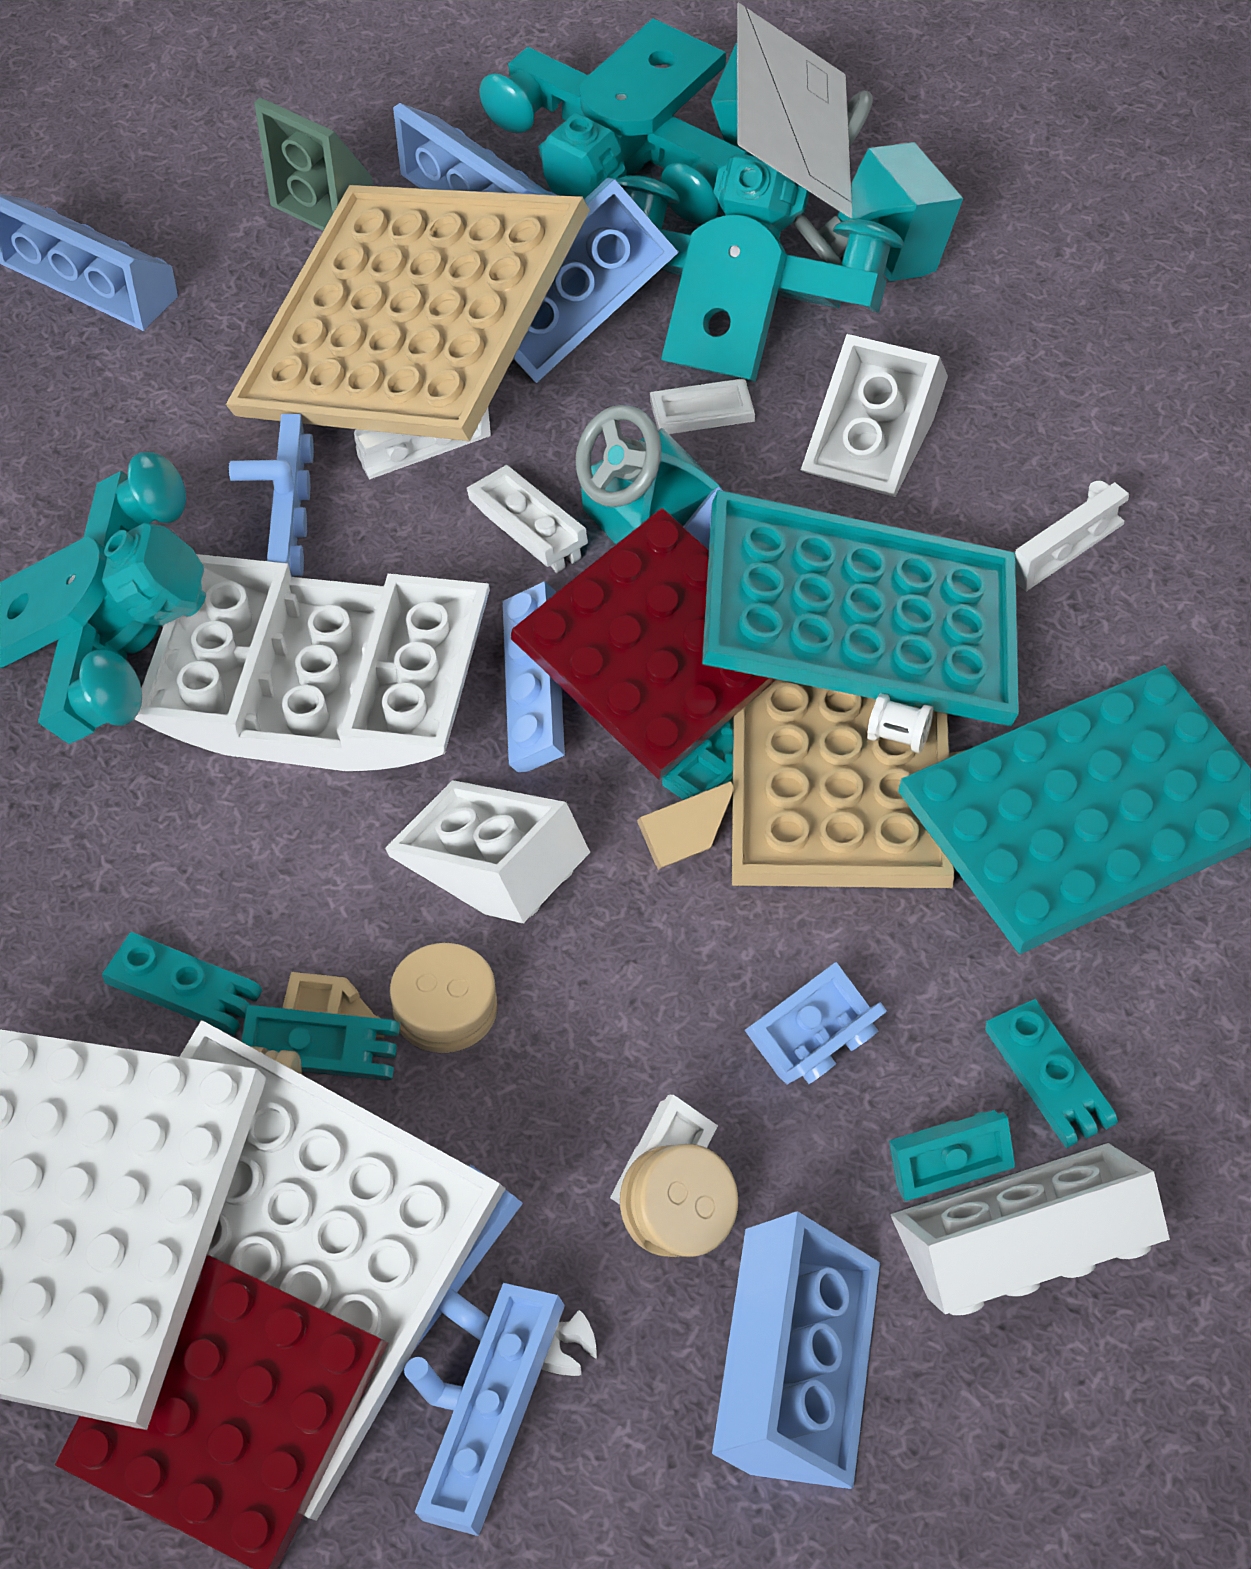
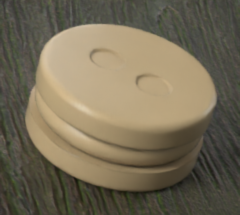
(444, 997)
(679, 1200)

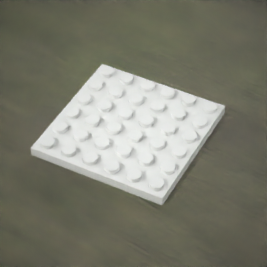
(107, 1214)
(344, 1218)

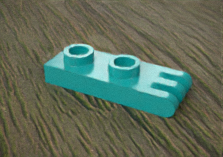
(180, 982)
(324, 1040)
(1050, 1072)

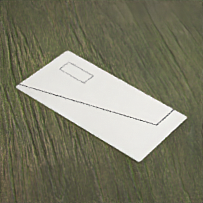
(793, 110)

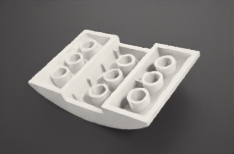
(315, 667)

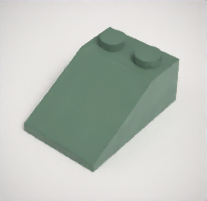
(305, 164)

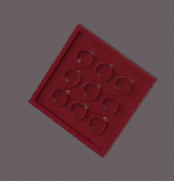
(632, 645)
(240, 1418)

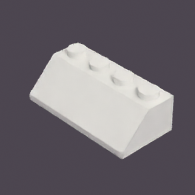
(1032, 1228)

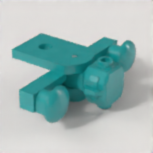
(619, 116)
(742, 266)
(104, 598)

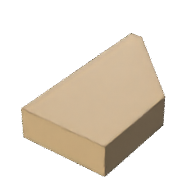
(685, 826)
(325, 995)

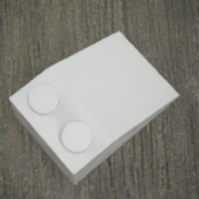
(875, 415)
(492, 848)

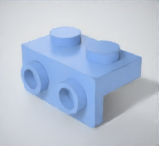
(814, 1024)

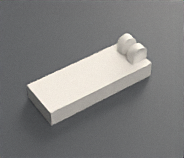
(391, 451)
(529, 517)
(1070, 535)

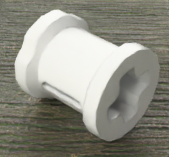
(900, 723)

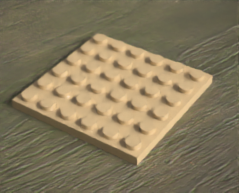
(409, 310)

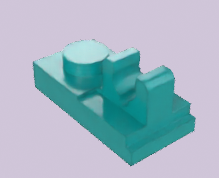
(952, 1154)

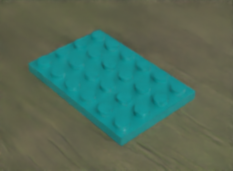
(861, 608)
(1087, 807)

